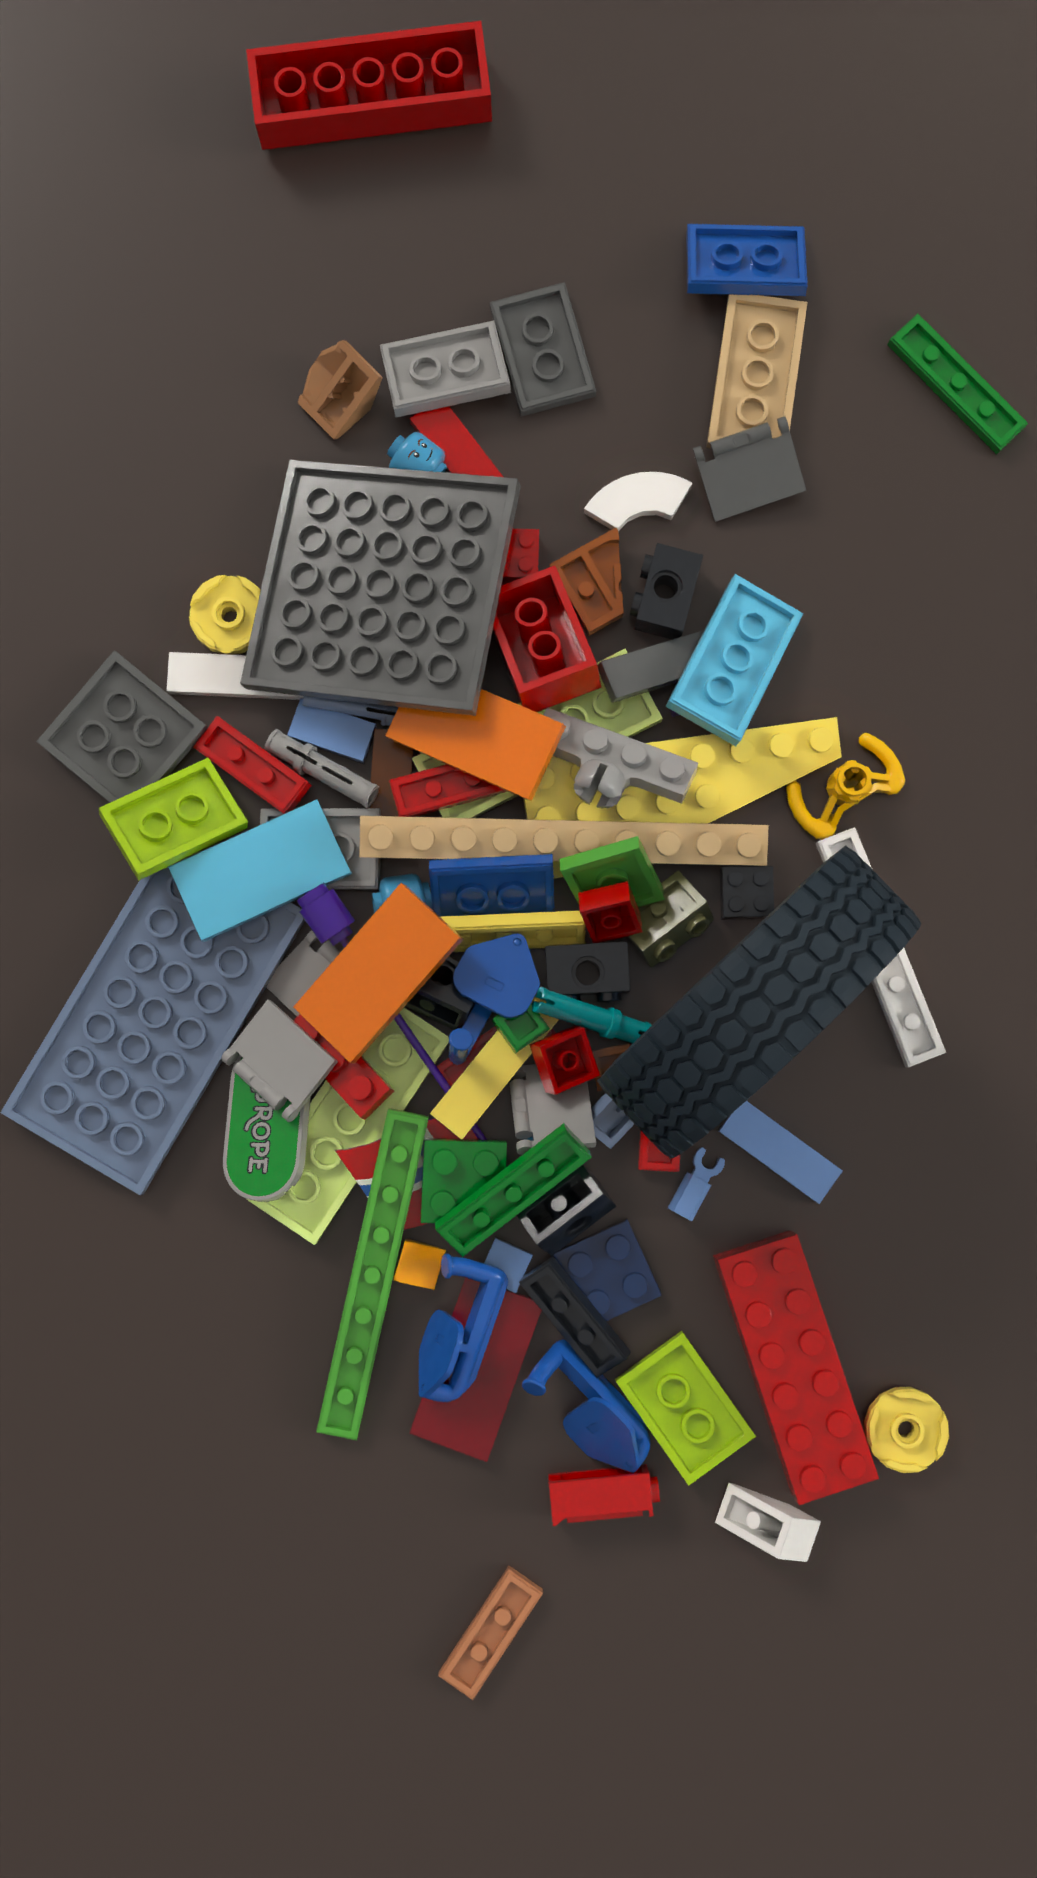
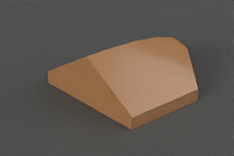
(339, 389)

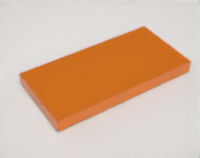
(498, 745)
(378, 973)

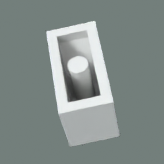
(768, 1523)

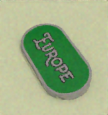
(260, 1147)

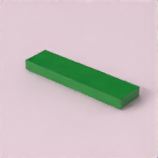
(957, 384)
(513, 1190)

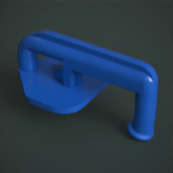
(499, 980)
(449, 1347)
(606, 1423)

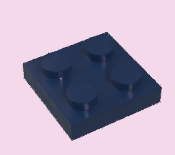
(610, 1270)

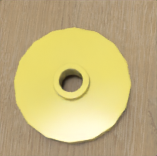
(211, 604)
(921, 1445)

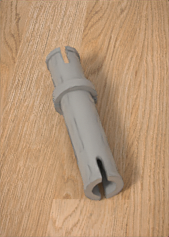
(285, 747)

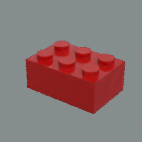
(543, 641)

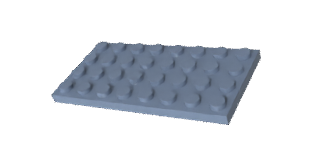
(146, 1031)

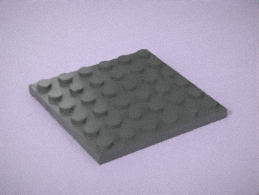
(382, 586)

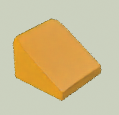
(419, 1264)

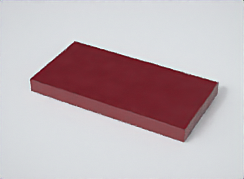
(475, 1417)

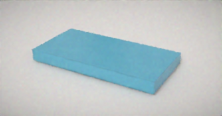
(734, 660)
(259, 870)

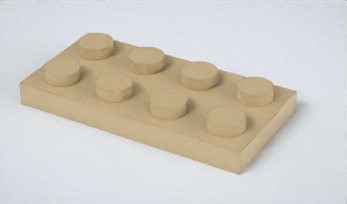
(757, 364)

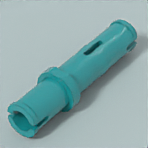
(608, 1022)

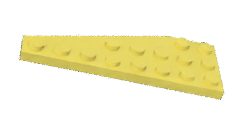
(723, 781)

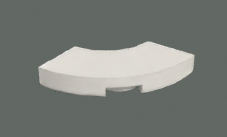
(638, 496)

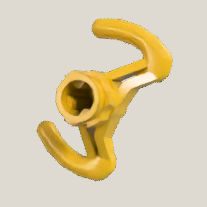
(848, 787)

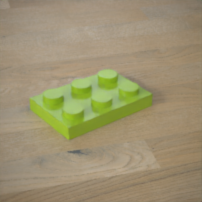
(173, 818)
(685, 1408)

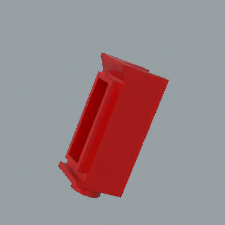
(602, 1494)

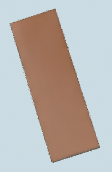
(490, 1632)

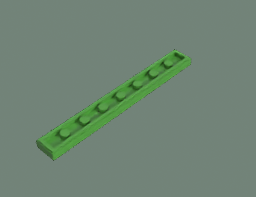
(372, 1274)

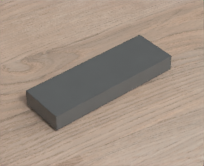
(647, 667)

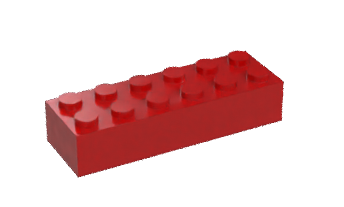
(370, 85)
(795, 1367)

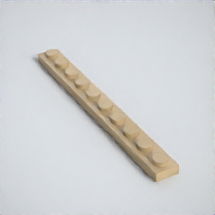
(562, 838)

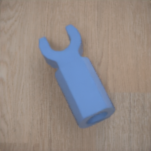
(694, 1186)

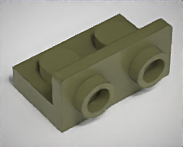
(672, 920)

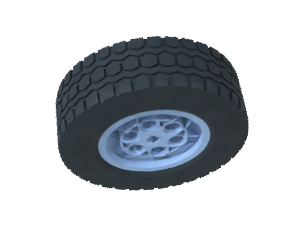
(761, 1003)

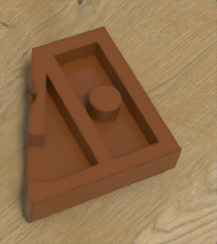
(594, 581)

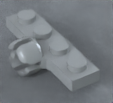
(615, 762)

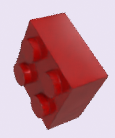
(522, 554)
(610, 912)
(564, 1060)

